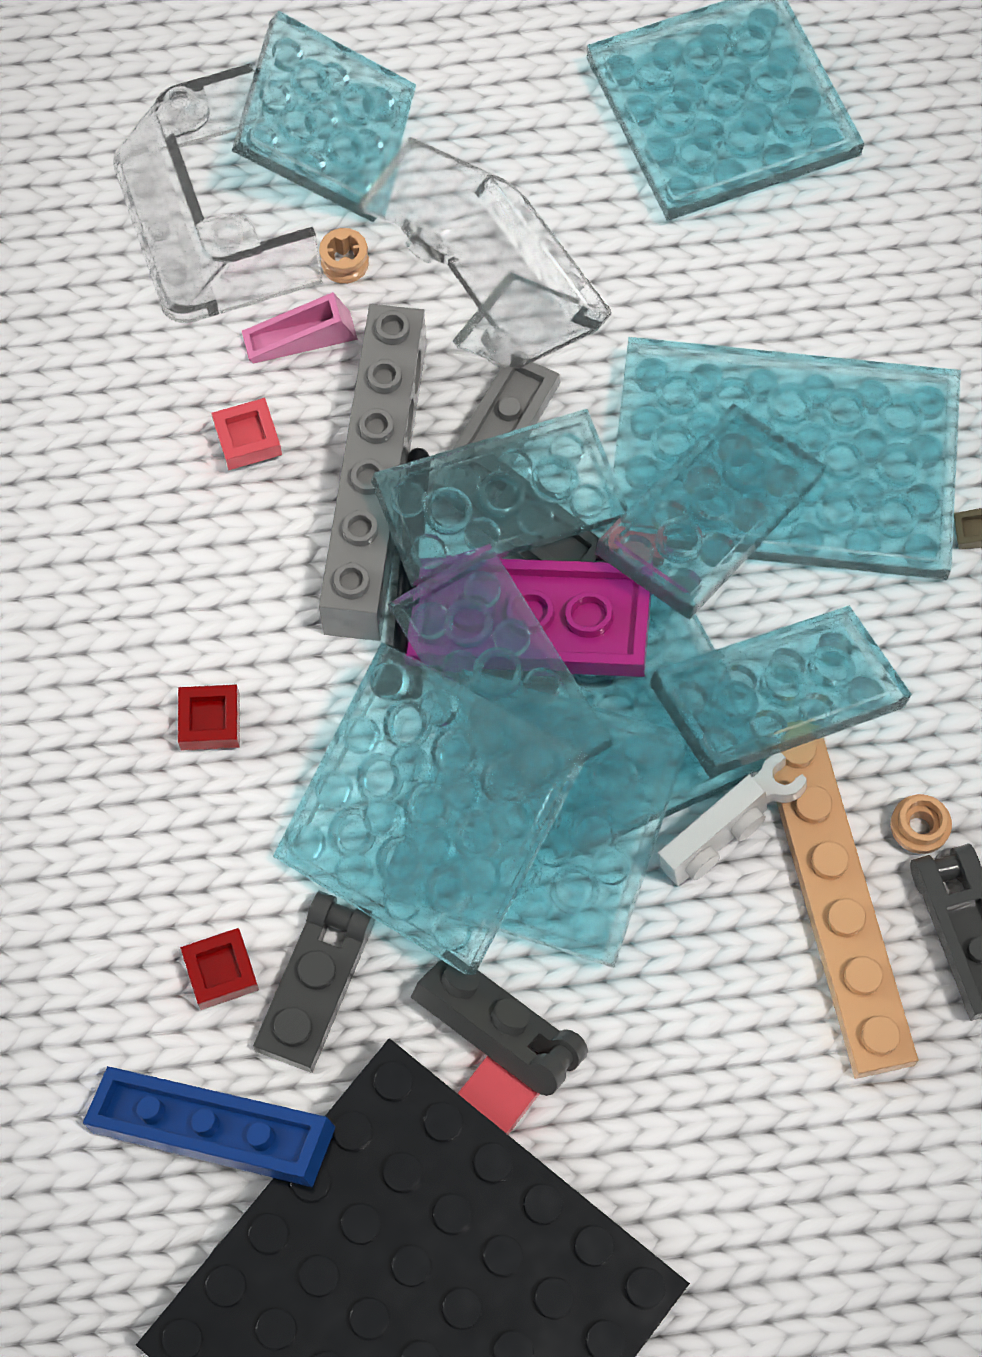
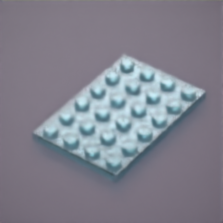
(874, 425)

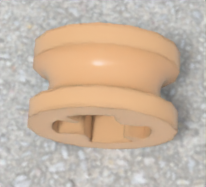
(342, 241)

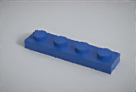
(210, 1126)

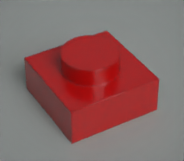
(208, 717)
(219, 968)

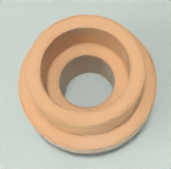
(932, 812)

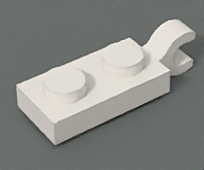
(734, 815)

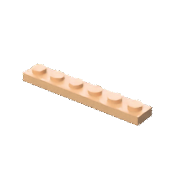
(843, 917)

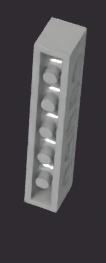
(377, 439)

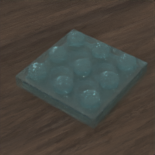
(322, 114)

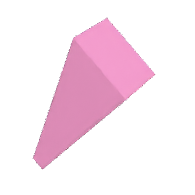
(302, 329)

